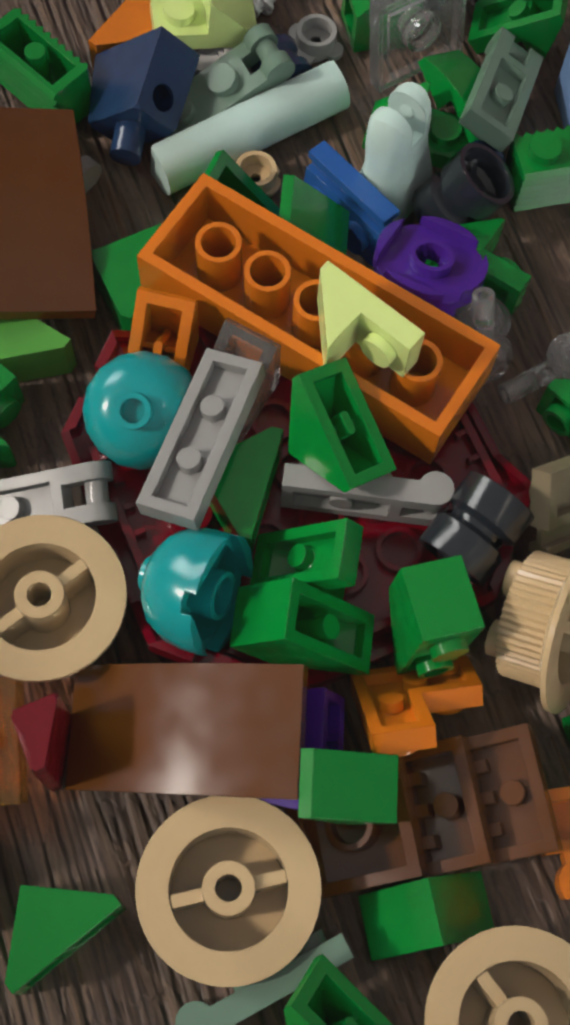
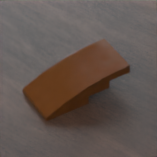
(43, 218)
(189, 729)
(456, 812)

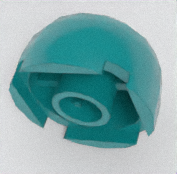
(133, 406)
(193, 587)

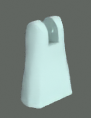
(398, 146)

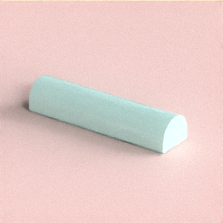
(250, 125)

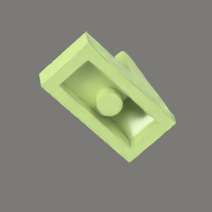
(205, 22)
(354, 314)

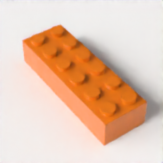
(267, 277)

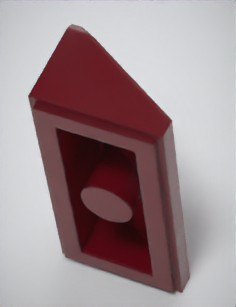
(45, 737)

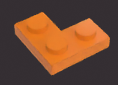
(399, 707)

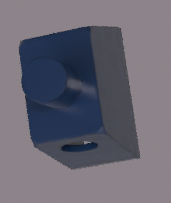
(140, 91)

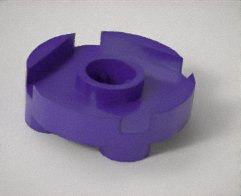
(403, 254)

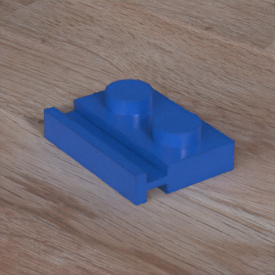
(346, 186)

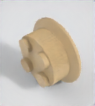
(57, 597)
(534, 628)
(228, 891)
(503, 980)

